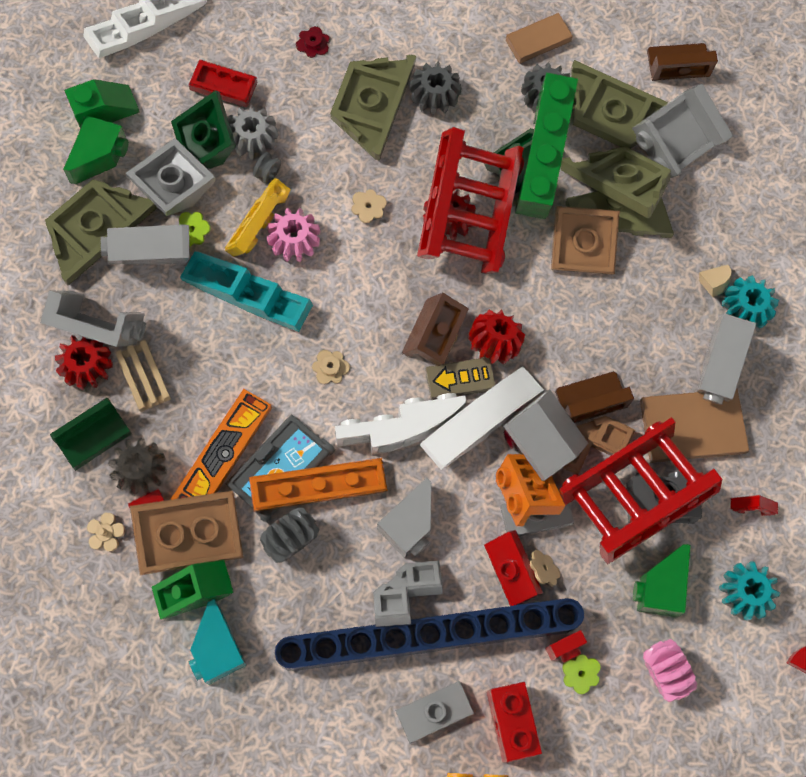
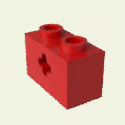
(514, 722)

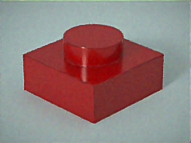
(567, 647)

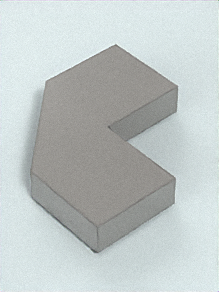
(412, 580)

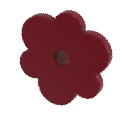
(318, 46)

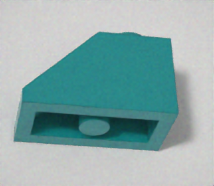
(214, 647)

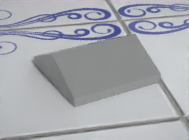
(172, 178)
(546, 435)

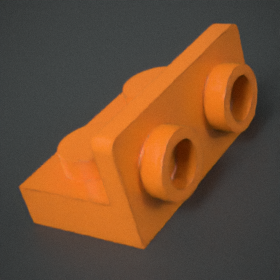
(525, 490)

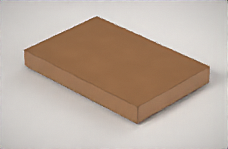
(700, 426)
(186, 532)

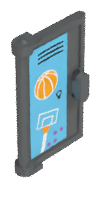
(294, 449)

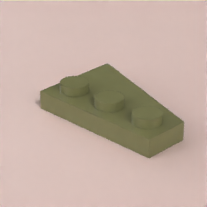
(628, 219)

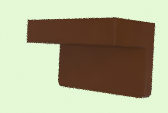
(681, 61)
(436, 329)
(594, 397)

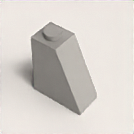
(147, 245)
(725, 358)

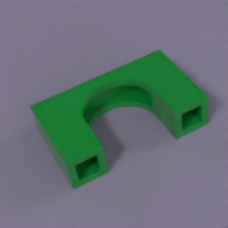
(547, 146)

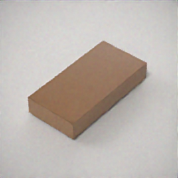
(538, 38)

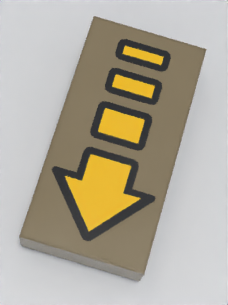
(460, 378)

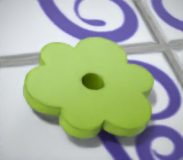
(195, 221)
(581, 682)

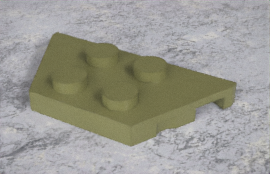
(371, 100)
(609, 105)
(623, 177)
(84, 219)

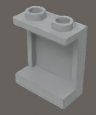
(682, 130)
(63, 313)

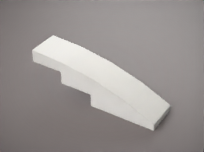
(137, 23)
(481, 418)

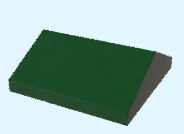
(206, 131)

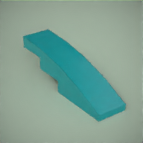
(246, 291)

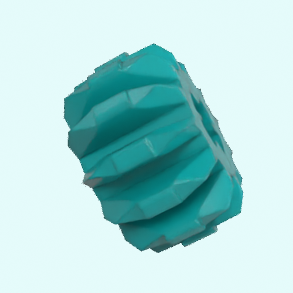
(761, 297)
(750, 604)

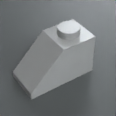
(409, 521)

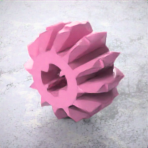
(290, 223)
(670, 670)

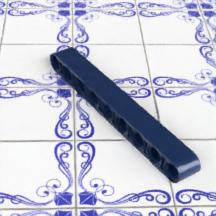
(444, 624)

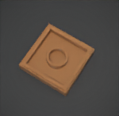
(585, 240)

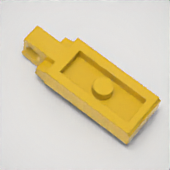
(257, 217)

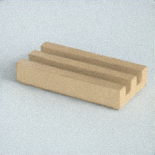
(132, 352)

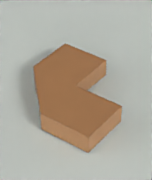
(604, 435)

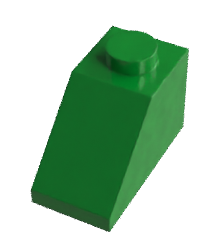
(101, 100)
(95, 150)
(665, 585)
(192, 588)

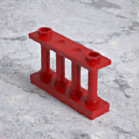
(441, 210)
(642, 522)

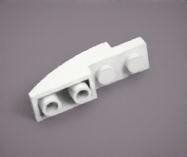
(415, 423)

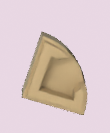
(715, 279)

